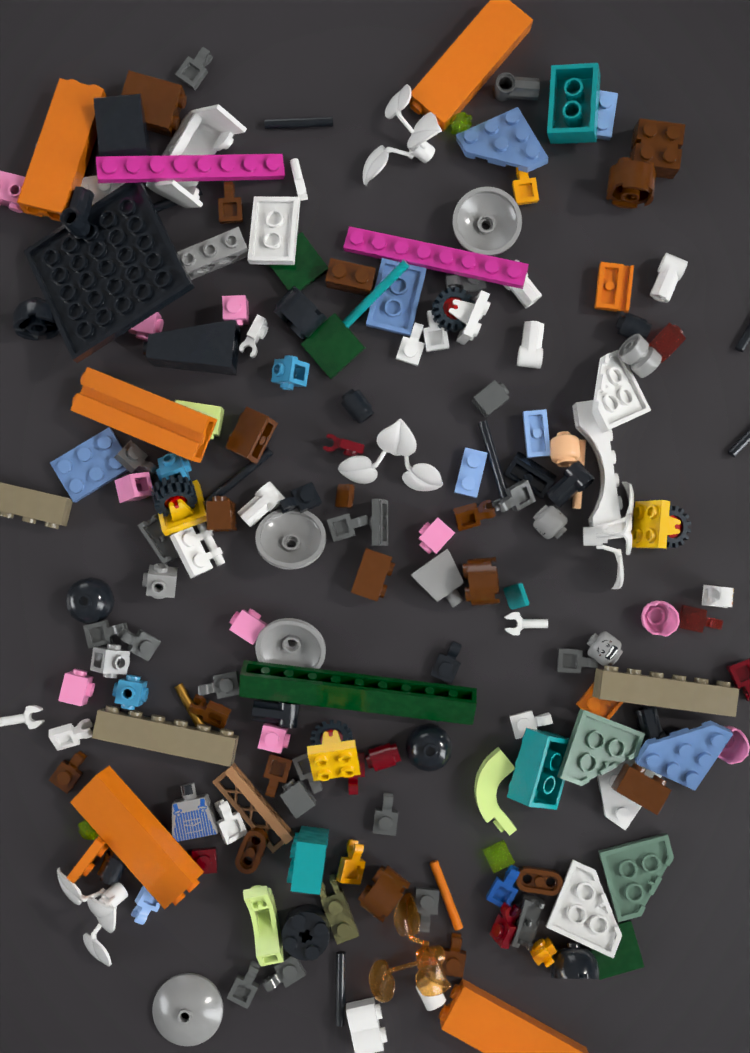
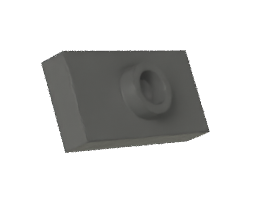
(379, 522)

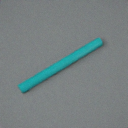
(376, 293)

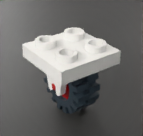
(457, 311)

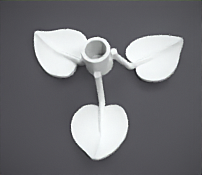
(417, 143)
(398, 441)
(597, 535)
(103, 909)

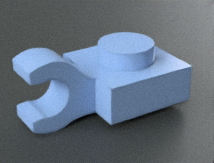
(145, 903)

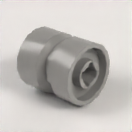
(639, 355)

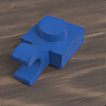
(503, 889)

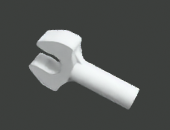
(298, 179)
(524, 623)
(23, 718)

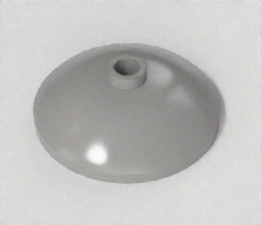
(491, 207)
(286, 529)
(275, 647)
(190, 995)

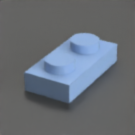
(606, 114)
(536, 433)
(470, 472)

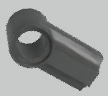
(519, 88)

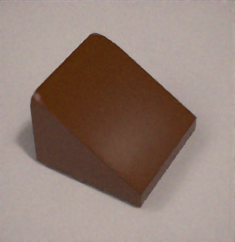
(345, 496)

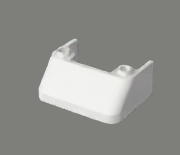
(200, 133)

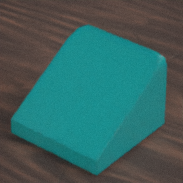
(516, 596)

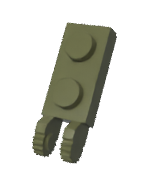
(338, 912)

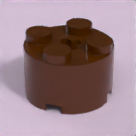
(631, 183)
(482, 581)
(384, 893)

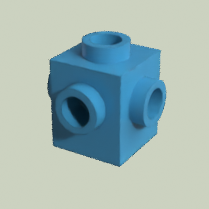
(290, 372)
(173, 465)
(138, 690)

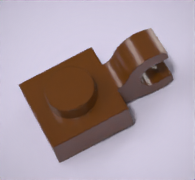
(230, 207)
(470, 515)
(212, 713)
(277, 771)
(68, 773)
(454, 957)

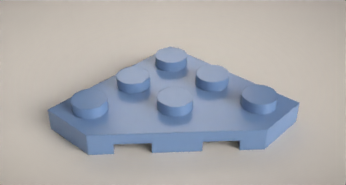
(504, 142)
(685, 753)

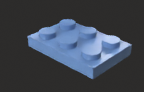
(399, 303)
(90, 465)

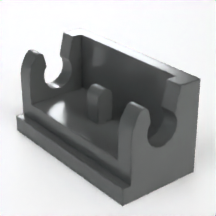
(159, 542)
(528, 921)

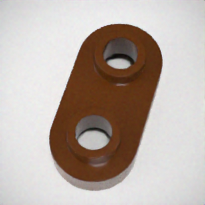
(253, 849)
(537, 882)

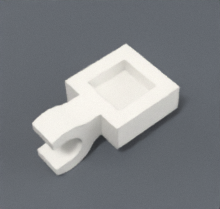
(257, 331)
(434, 337)
(410, 348)
(527, 720)
(69, 736)
(231, 825)

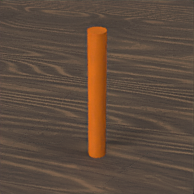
(446, 895)

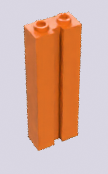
(470, 61)
(61, 150)
(143, 415)
(137, 838)
(499, 1027)

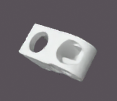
(717, 596)

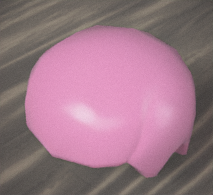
(660, 618)
(736, 748)

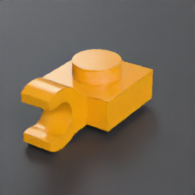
(525, 188)
(351, 867)
(543, 951)

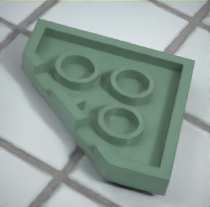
(597, 748)
(635, 873)

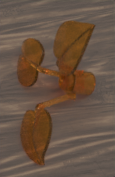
(430, 976)

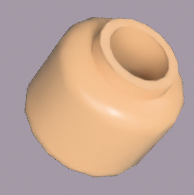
(564, 449)

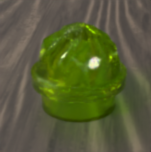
(87, 831)

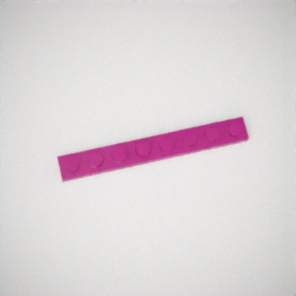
(189, 168)
(436, 257)

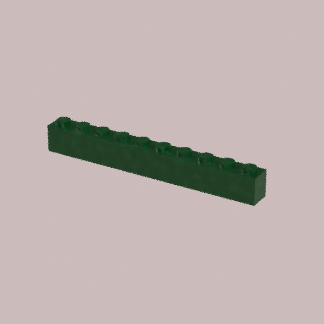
(358, 692)

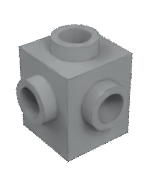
(160, 581)
(110, 660)

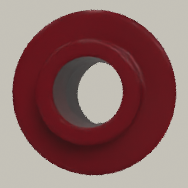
(383, 756)

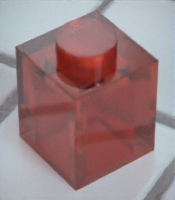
(667, 340)

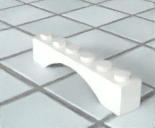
(608, 502)

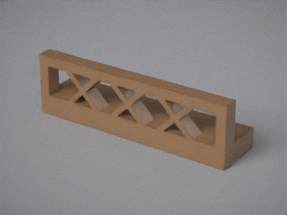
(258, 804)

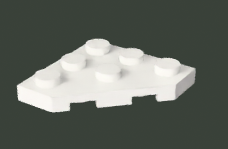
(616, 394)
(616, 806)
(584, 911)

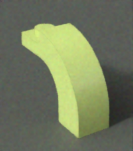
(489, 776)
(265, 924)

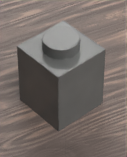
(491, 398)
(297, 797)

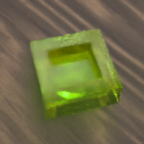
(498, 856)

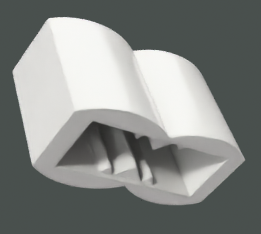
(365, 1027)

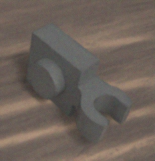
(193, 70)
(466, 283)
(134, 458)
(517, 497)
(344, 527)
(101, 633)
(141, 643)
(572, 661)
(224, 685)
(304, 771)
(386, 819)
(427, 903)
(286, 972)
(245, 987)

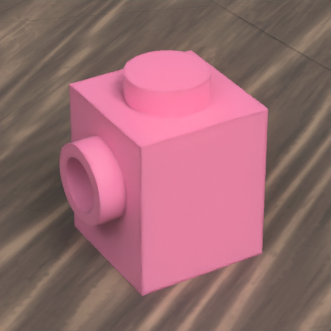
(236, 309)
(151, 325)
(134, 487)
(434, 536)
(247, 625)
(76, 687)
(274, 738)

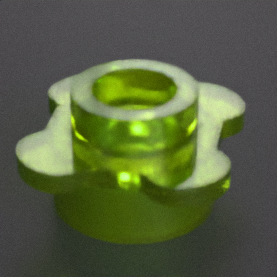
(460, 122)

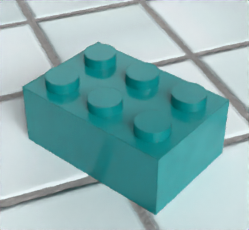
(573, 103)
(537, 769)
(308, 860)

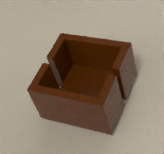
(660, 144)

